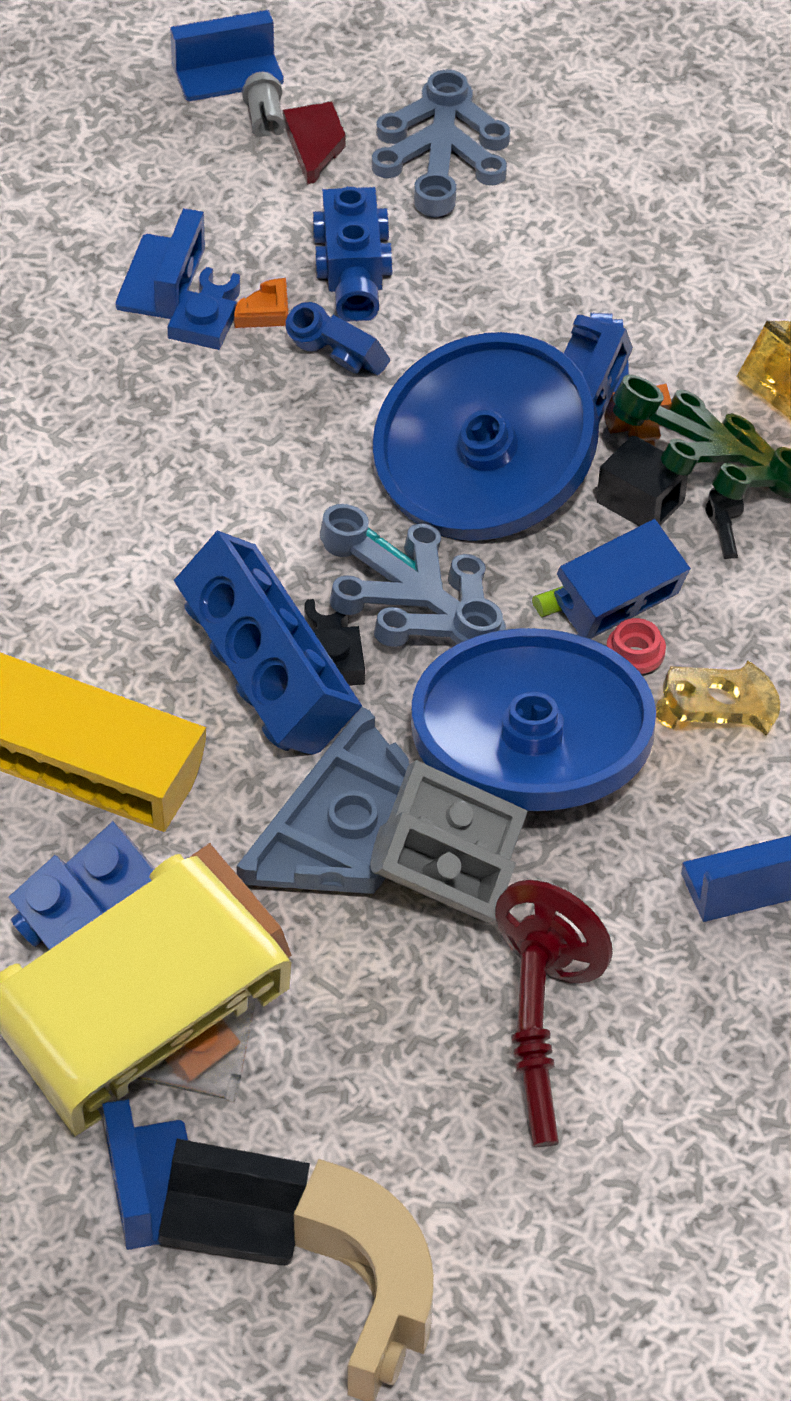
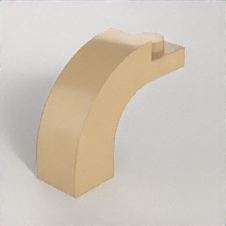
(378, 1238)

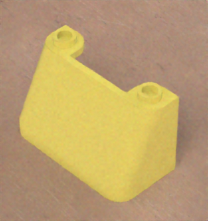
(136, 987)

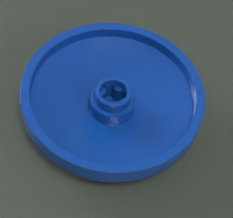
(486, 435)
(534, 717)

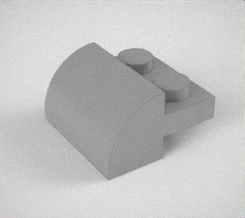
(449, 841)

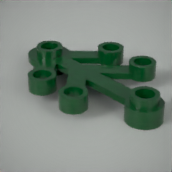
(714, 441)

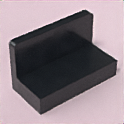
(232, 1202)

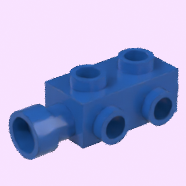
(353, 249)

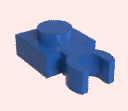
(206, 315)

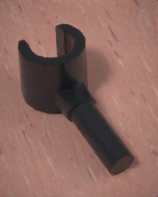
(720, 511)

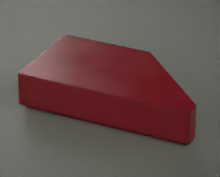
(315, 136)

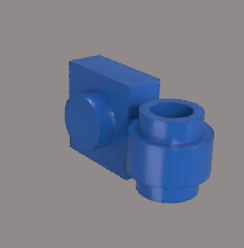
(350, 345)

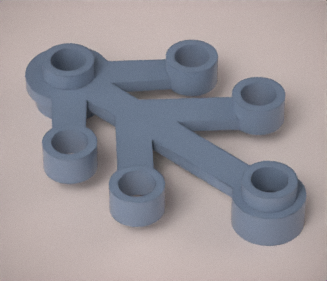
(444, 97)
(344, 535)

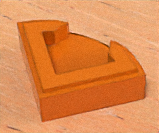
(264, 307)

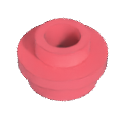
(641, 634)

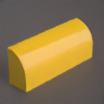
(96, 744)

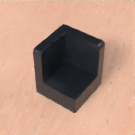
(639, 485)

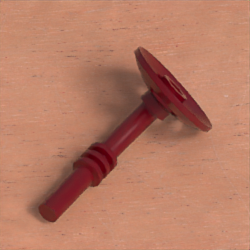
(545, 947)

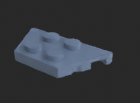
(333, 817)

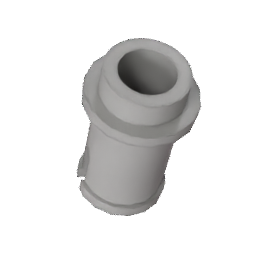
(263, 96)

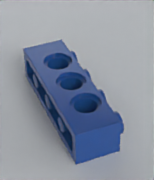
(266, 645)

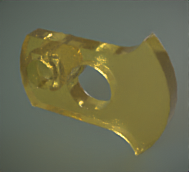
(754, 696)

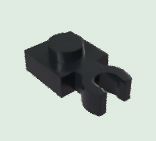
(339, 641)

